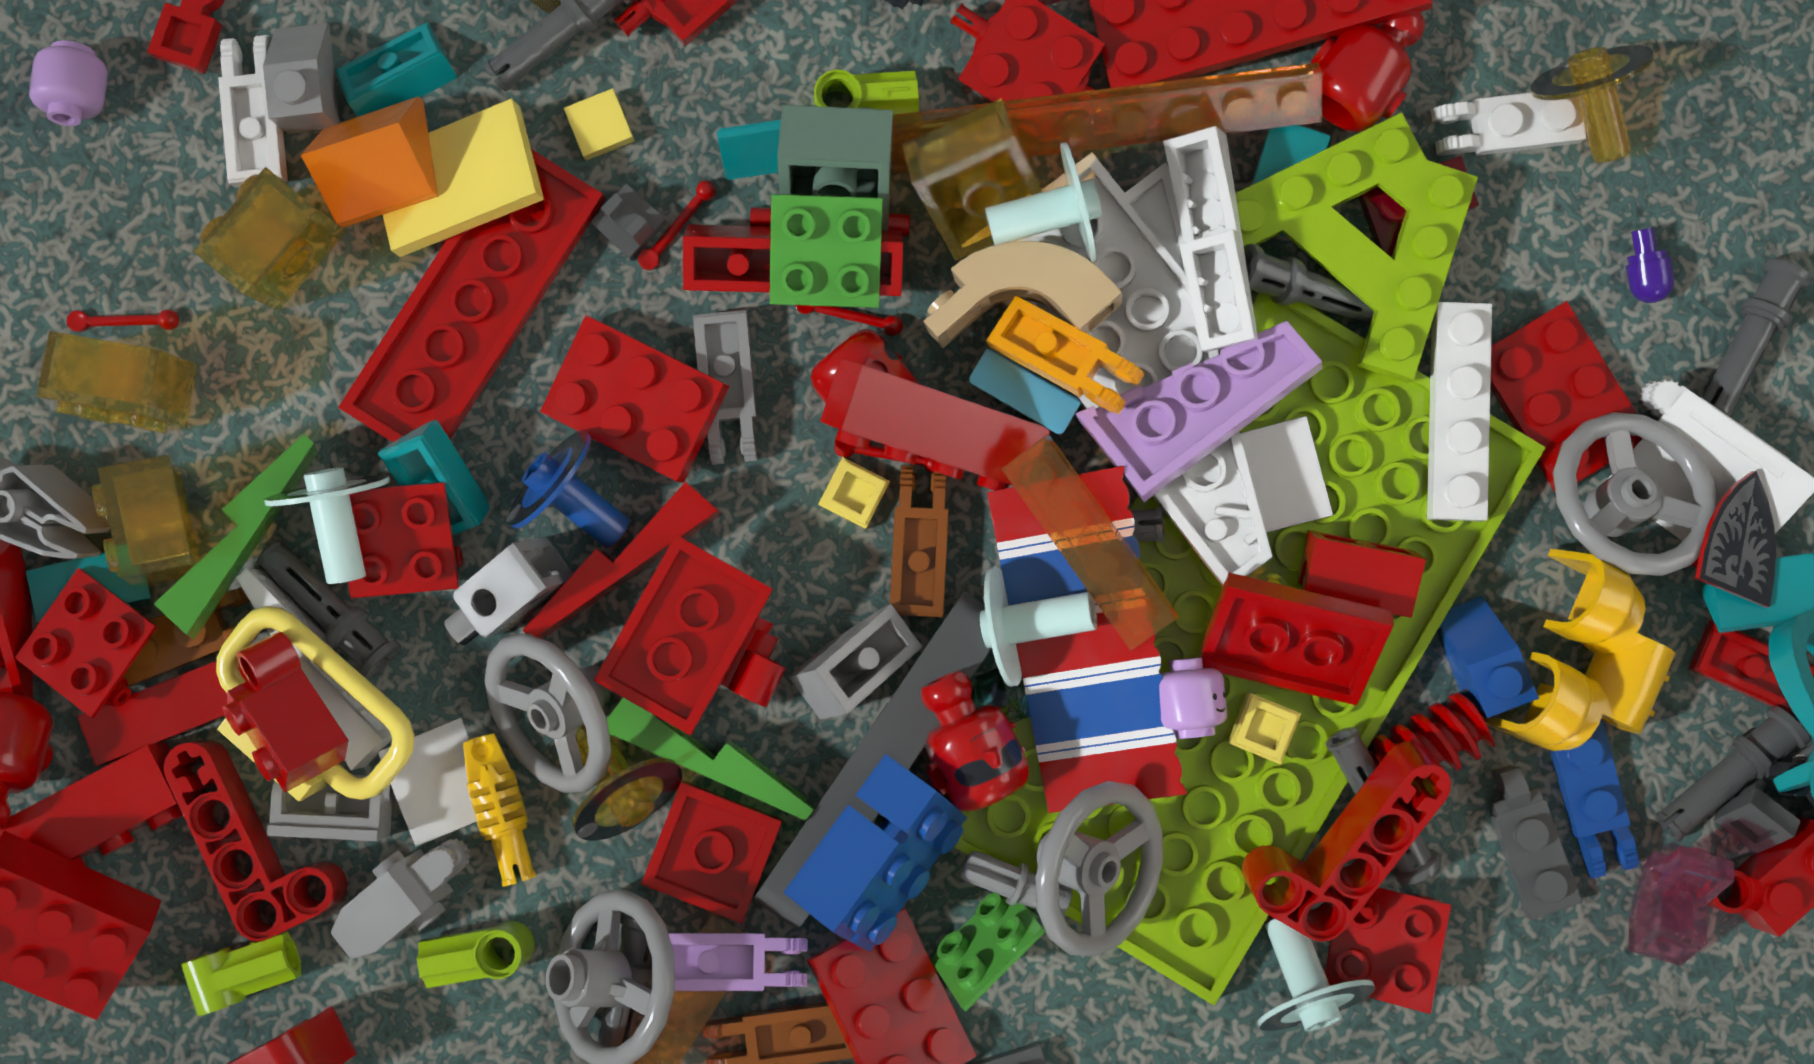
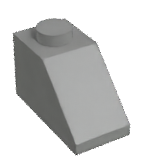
(301, 79)
(855, 663)

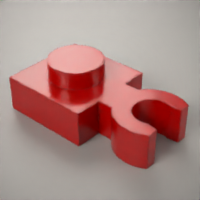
(187, 34)

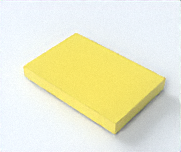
(480, 175)

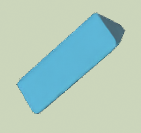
(1024, 391)

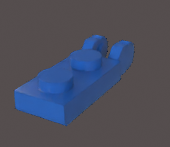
(1595, 802)

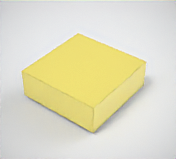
(599, 124)
(854, 493)
(1264, 728)

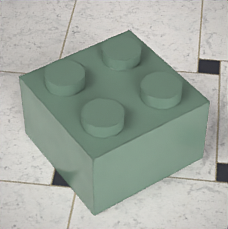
(836, 152)

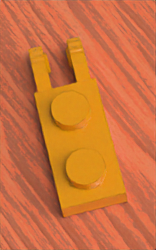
(1061, 353)

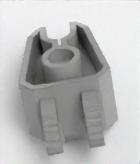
(47, 512)
(402, 895)

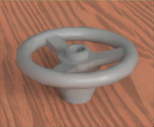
(1632, 493)
(553, 710)
(1095, 866)
(602, 977)

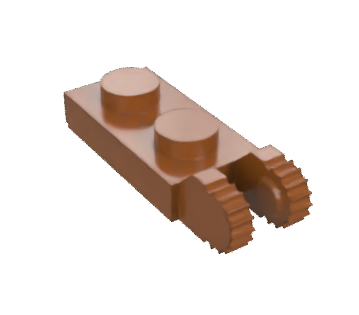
(919, 550)
(172, 648)
(781, 1036)

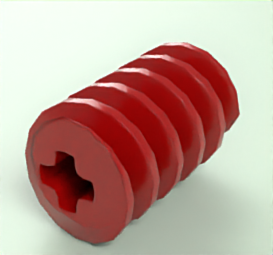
(1442, 733)

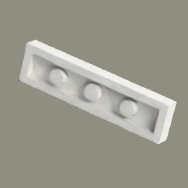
(1459, 412)

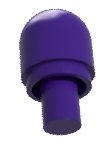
(1649, 270)

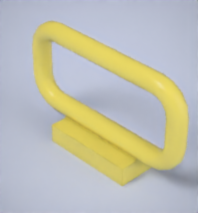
(345, 676)

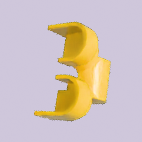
(1622, 672)

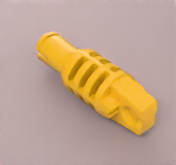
(498, 806)

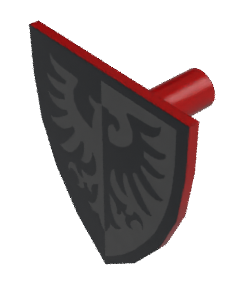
(1740, 543)

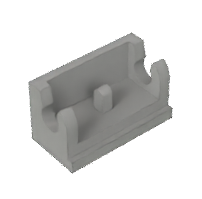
(330, 815)

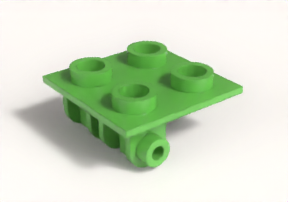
(825, 250)
(985, 947)

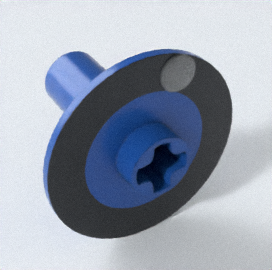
(553, 482)

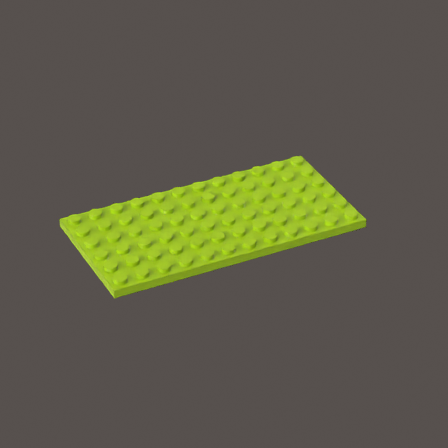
(1375, 472)

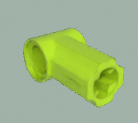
(873, 90)
(472, 954)
(230, 974)

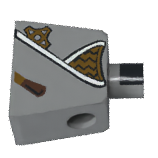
(507, 590)

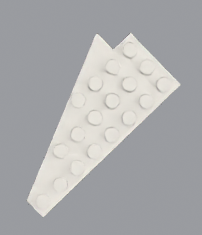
(1157, 332)

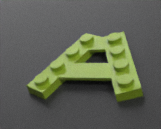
(1397, 288)

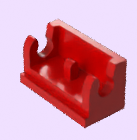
(1361, 571)

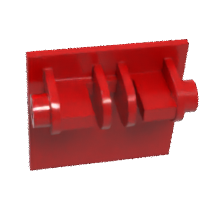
(405, 540)
(87, 644)
(1396, 945)

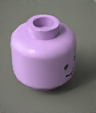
(68, 82)
(1192, 698)

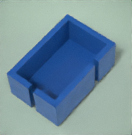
(868, 872)

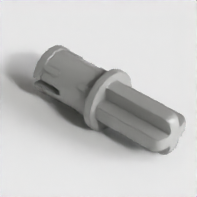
(1007, 880)

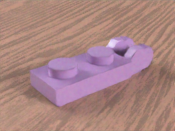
(732, 961)

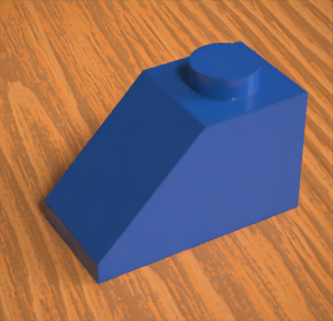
(1485, 659)

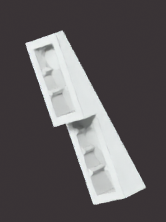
(1212, 238)
(361, 728)

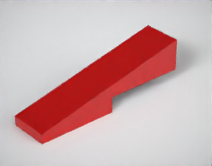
(600, 574)

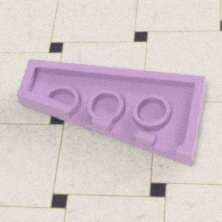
(1199, 407)

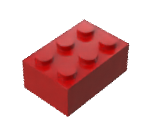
(67, 927)

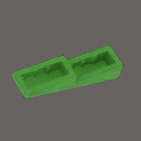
(204, 585)
(730, 767)

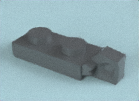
(1531, 846)

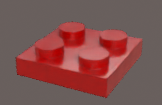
(712, 851)

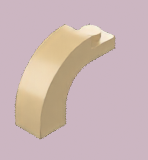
(1027, 270)

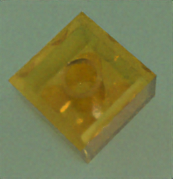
(970, 168)
(268, 239)
(116, 382)
(147, 521)

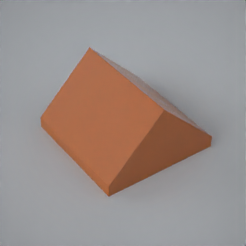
(374, 163)

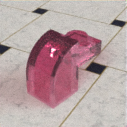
(1672, 903)

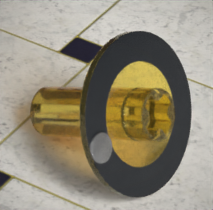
(1593, 80)
(624, 794)

